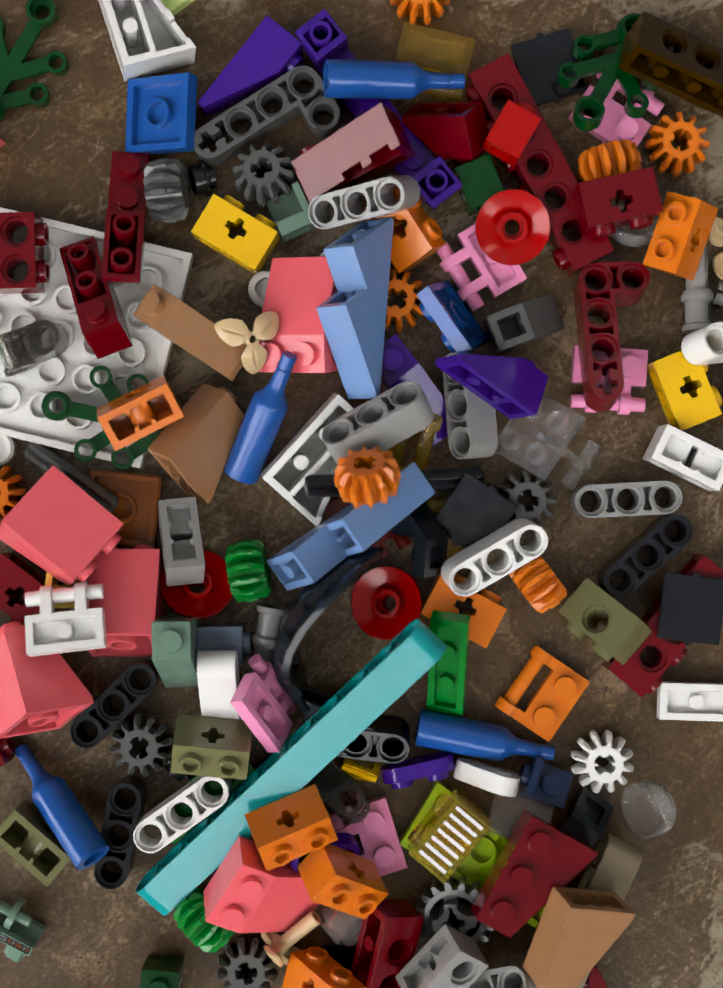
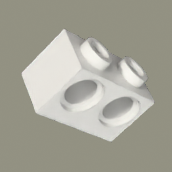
(686, 457)

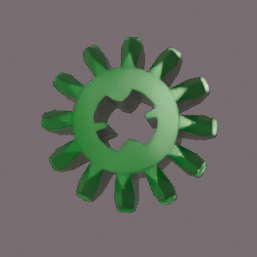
(248, 570)
(191, 920)

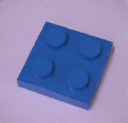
(161, 114)
(455, 320)

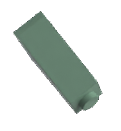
(175, 649)

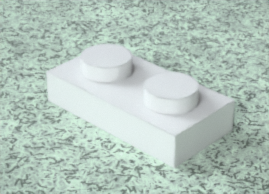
(690, 701)

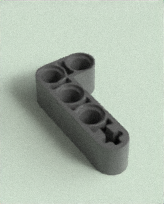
(263, 123)

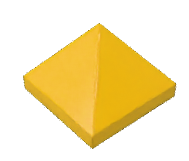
(361, 769)

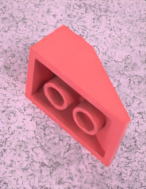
(294, 292)
(252, 899)

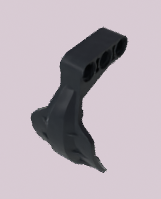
(292, 673)

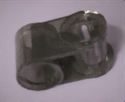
(24, 349)
(335, 788)

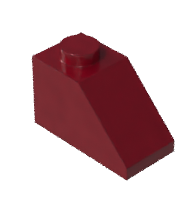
(449, 128)

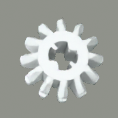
(607, 748)

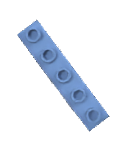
(357, 312)
(348, 533)

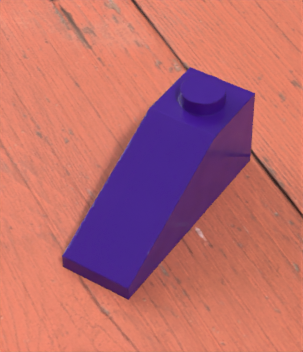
(260, 61)
(402, 366)
(505, 383)

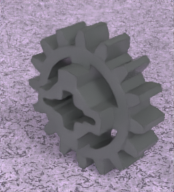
(458, 897)

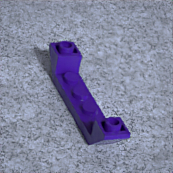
(325, 40)

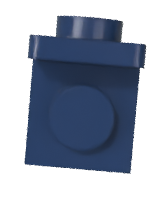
(544, 783)

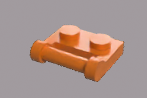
(551, 700)

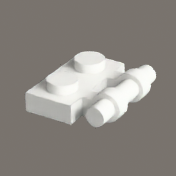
(66, 630)

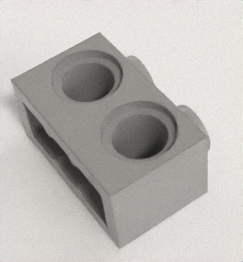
(181, 541)
(444, 962)

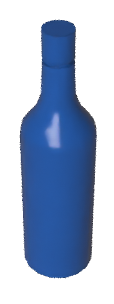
(383, 79)
(260, 425)
(474, 738)
(63, 813)

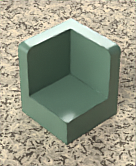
(291, 214)

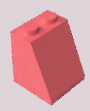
(60, 528)
(129, 600)
(35, 690)

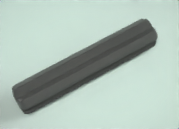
(45, 458)

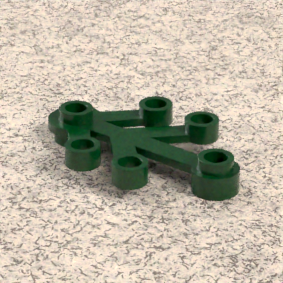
(13, 65)
(607, 65)
(90, 413)

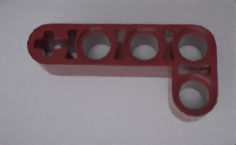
(604, 336)

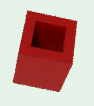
(512, 132)

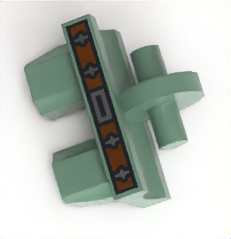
(18, 930)

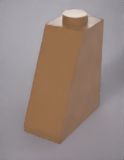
(189, 331)
(200, 442)
(574, 935)

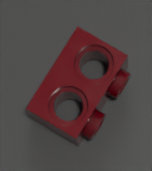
(29, 252)

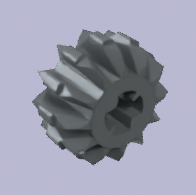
(255, 165)
(167, 190)
(533, 490)
(154, 751)
(256, 957)

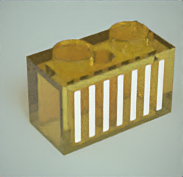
(448, 834)

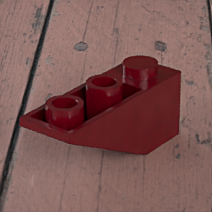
(95, 299)

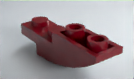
(125, 219)

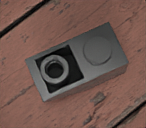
(522, 324)

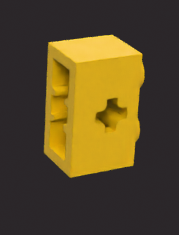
(247, 251)
(688, 408)

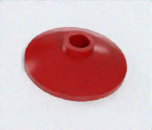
(532, 231)
(370, 597)
(204, 604)

